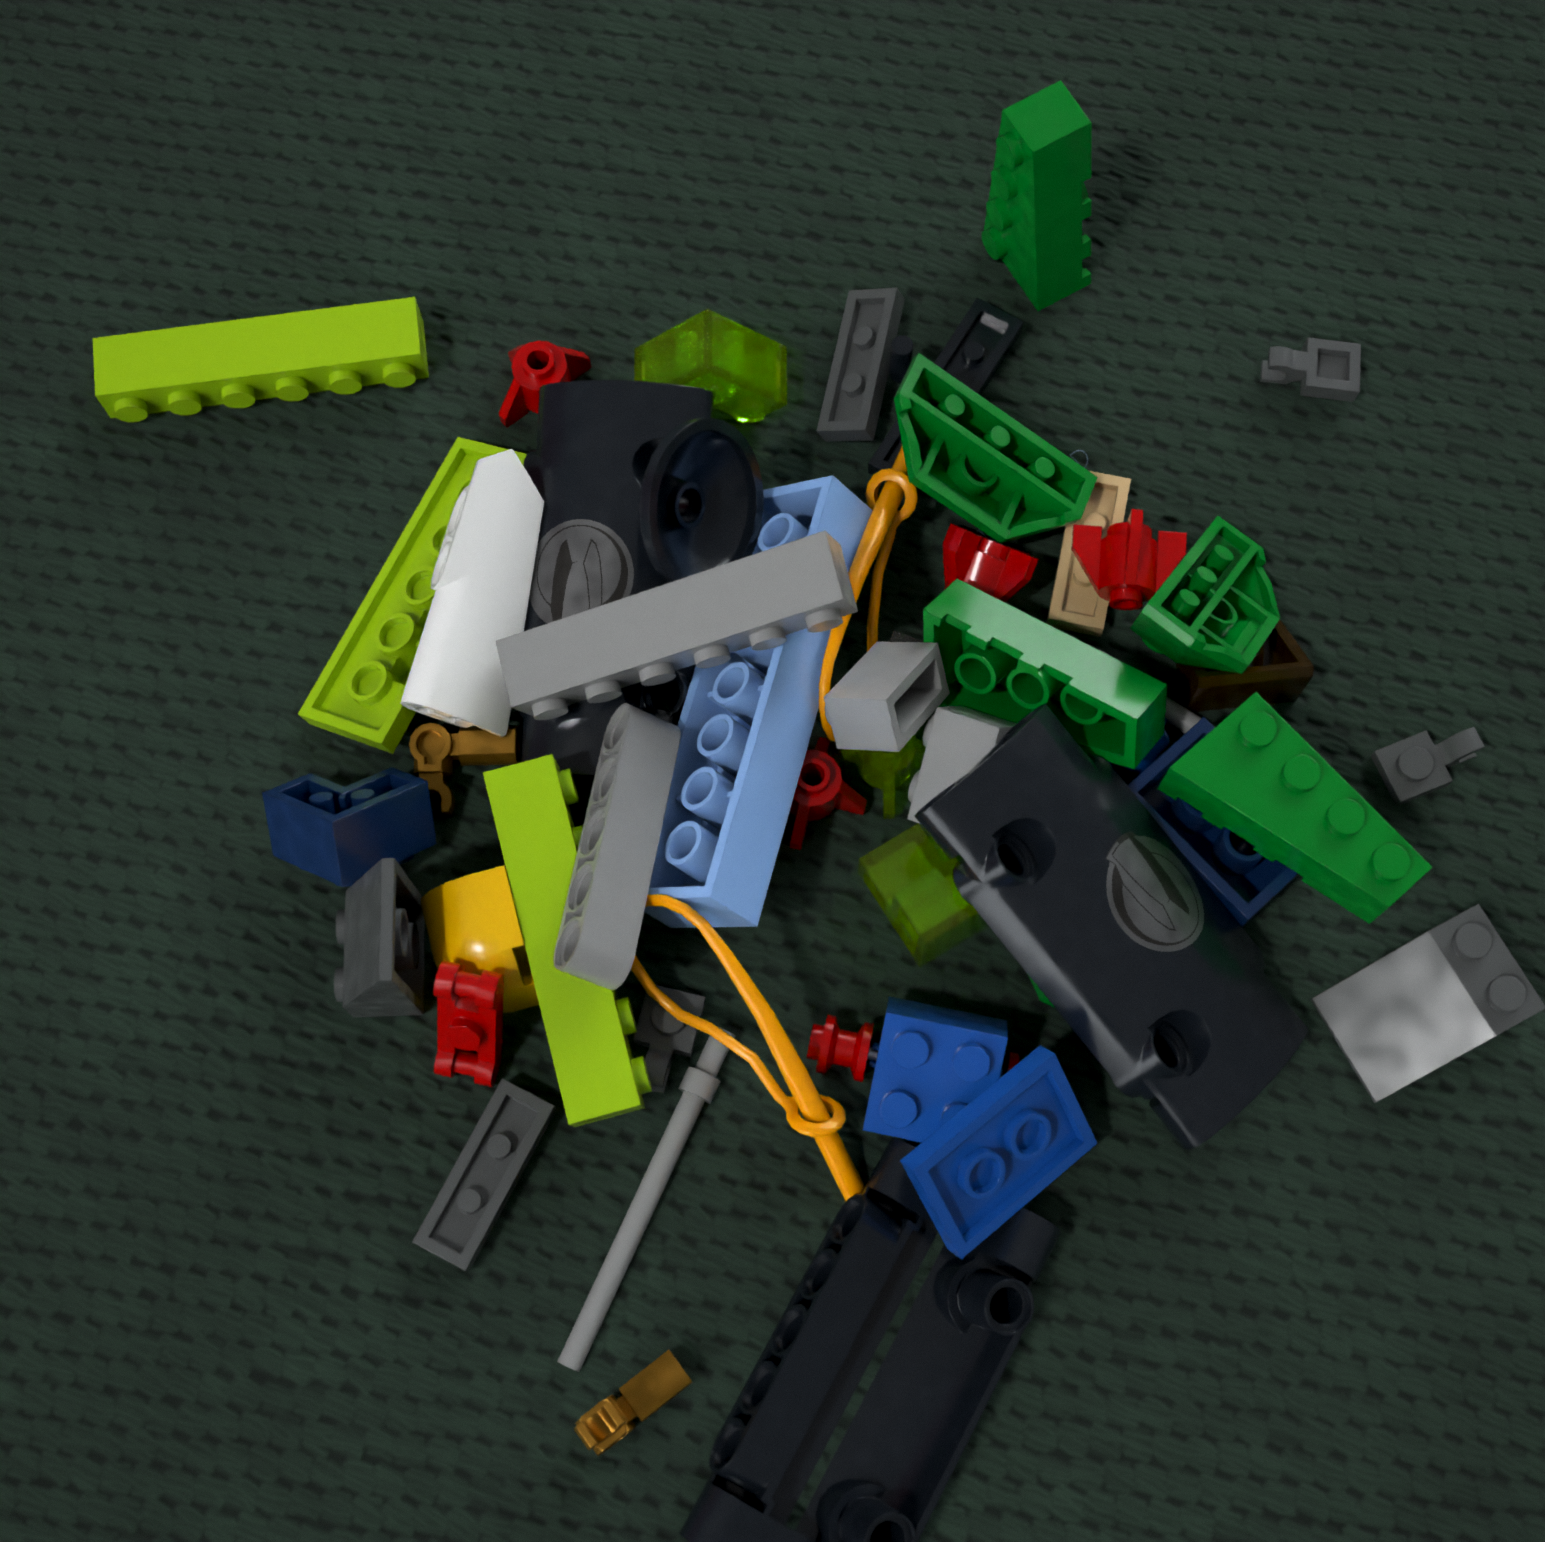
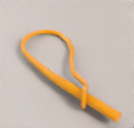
(877, 536)
(804, 1096)

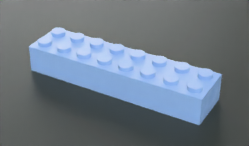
(748, 739)

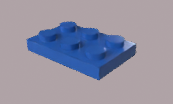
(999, 1151)

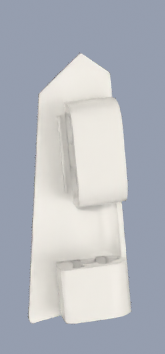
(478, 598)

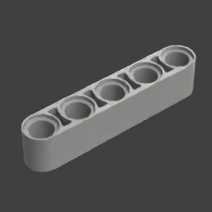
(617, 848)

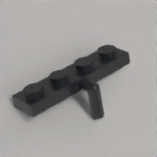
(969, 356)

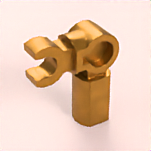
(437, 748)
(640, 1398)

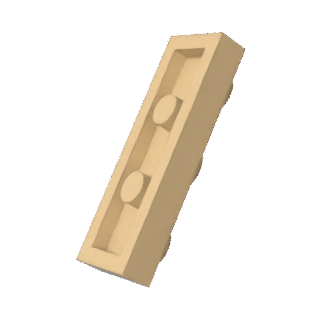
(1073, 599)

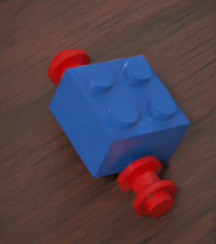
(924, 1066)

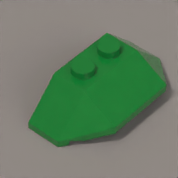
(984, 459)
(1213, 604)

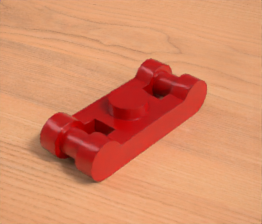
(468, 1021)

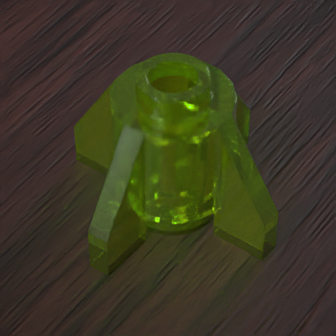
(883, 769)

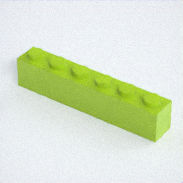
(260, 359)
(581, 1019)

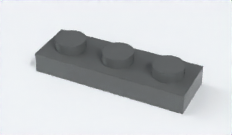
(860, 365)
(485, 1175)

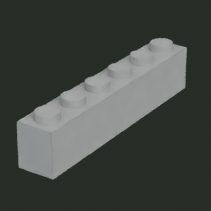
(678, 626)

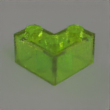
(721, 356)
(918, 894)

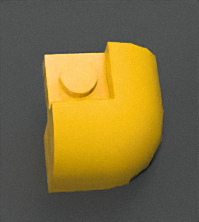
(478, 927)

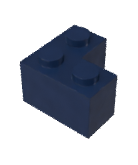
(349, 828)

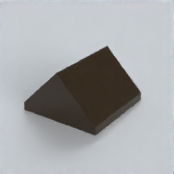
(1276, 673)

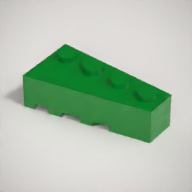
(1041, 195)
(1015, 663)
(1295, 810)

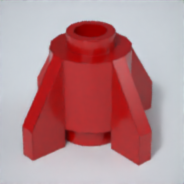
(535, 366)
(1128, 562)
(985, 563)
(818, 801)

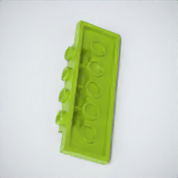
(370, 666)

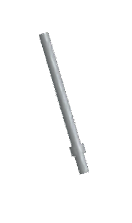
(697, 1087)

